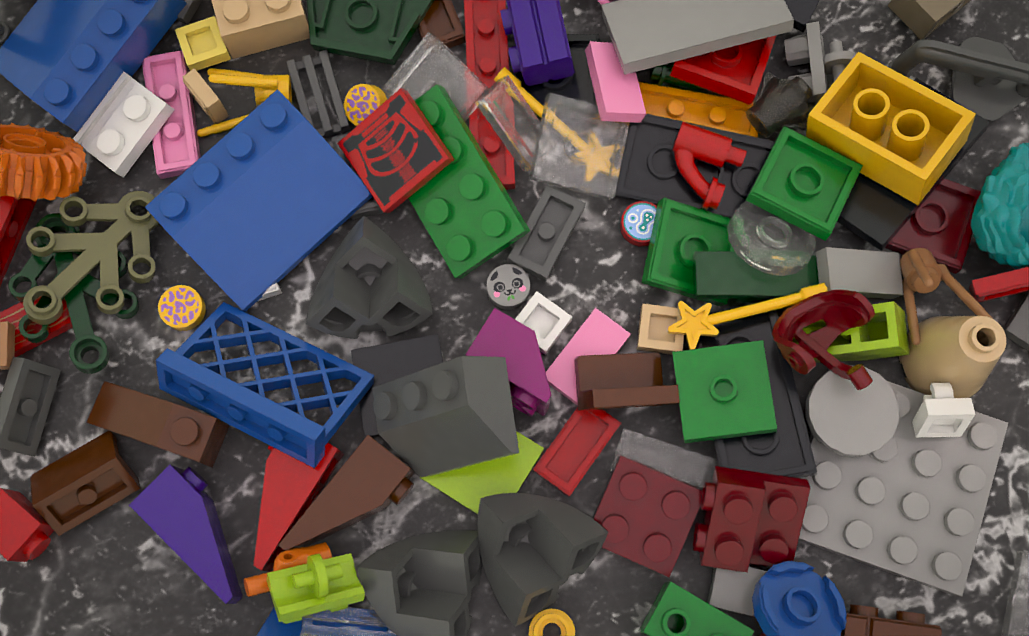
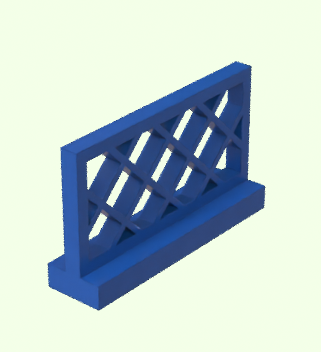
(245, 403)

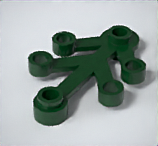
(75, 299)

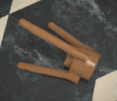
(924, 275)

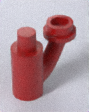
(708, 147)

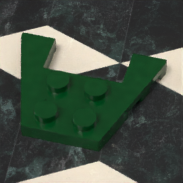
(365, 27)

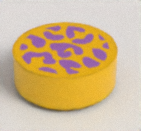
(362, 101)
(181, 308)

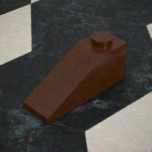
(158, 423)
(357, 491)

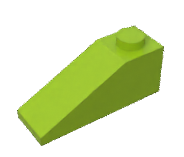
(879, 338)

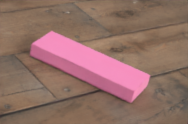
(177, 141)

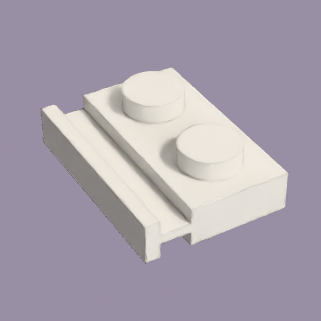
(123, 124)

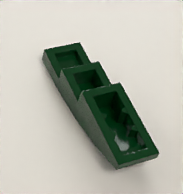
(730, 277)

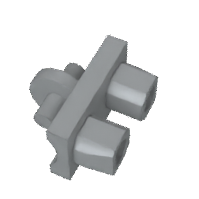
(810, 49)

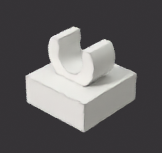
(942, 413)

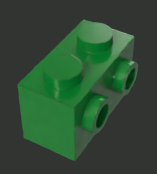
(684, 614)

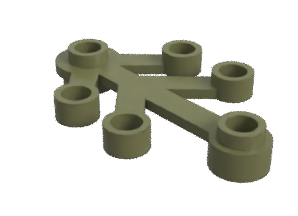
(95, 249)

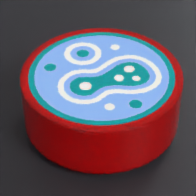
(638, 223)

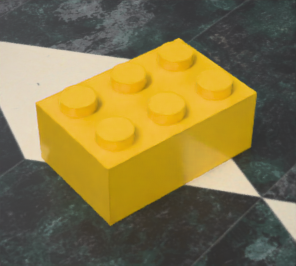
(890, 126)

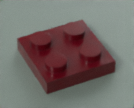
(647, 514)

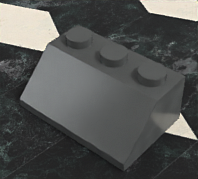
(448, 415)

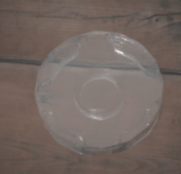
(769, 241)

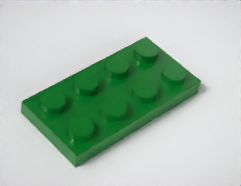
(465, 202)

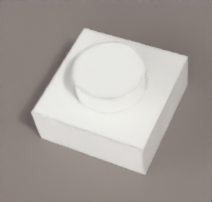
(545, 319)

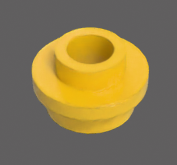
(551, 616)

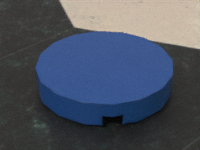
(798, 602)

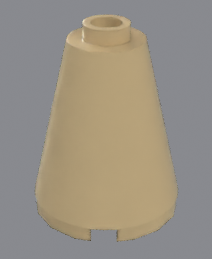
(954, 352)

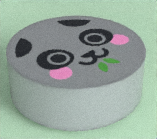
(508, 286)

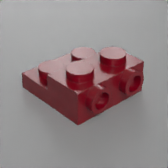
(750, 519)

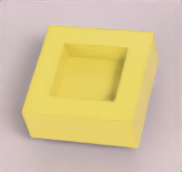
(202, 44)

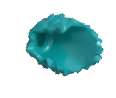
(1002, 211)

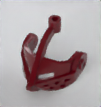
(840, 312)

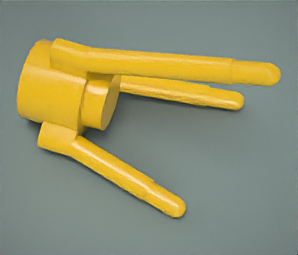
(263, 86)

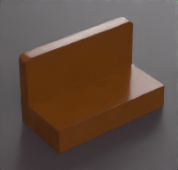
(622, 381)
(82, 484)

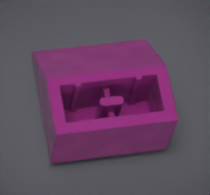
(526, 372)

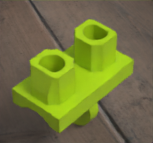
(315, 587)

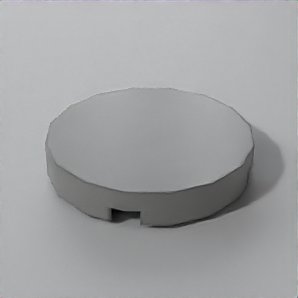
(852, 419)

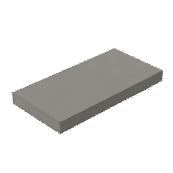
(673, 30)

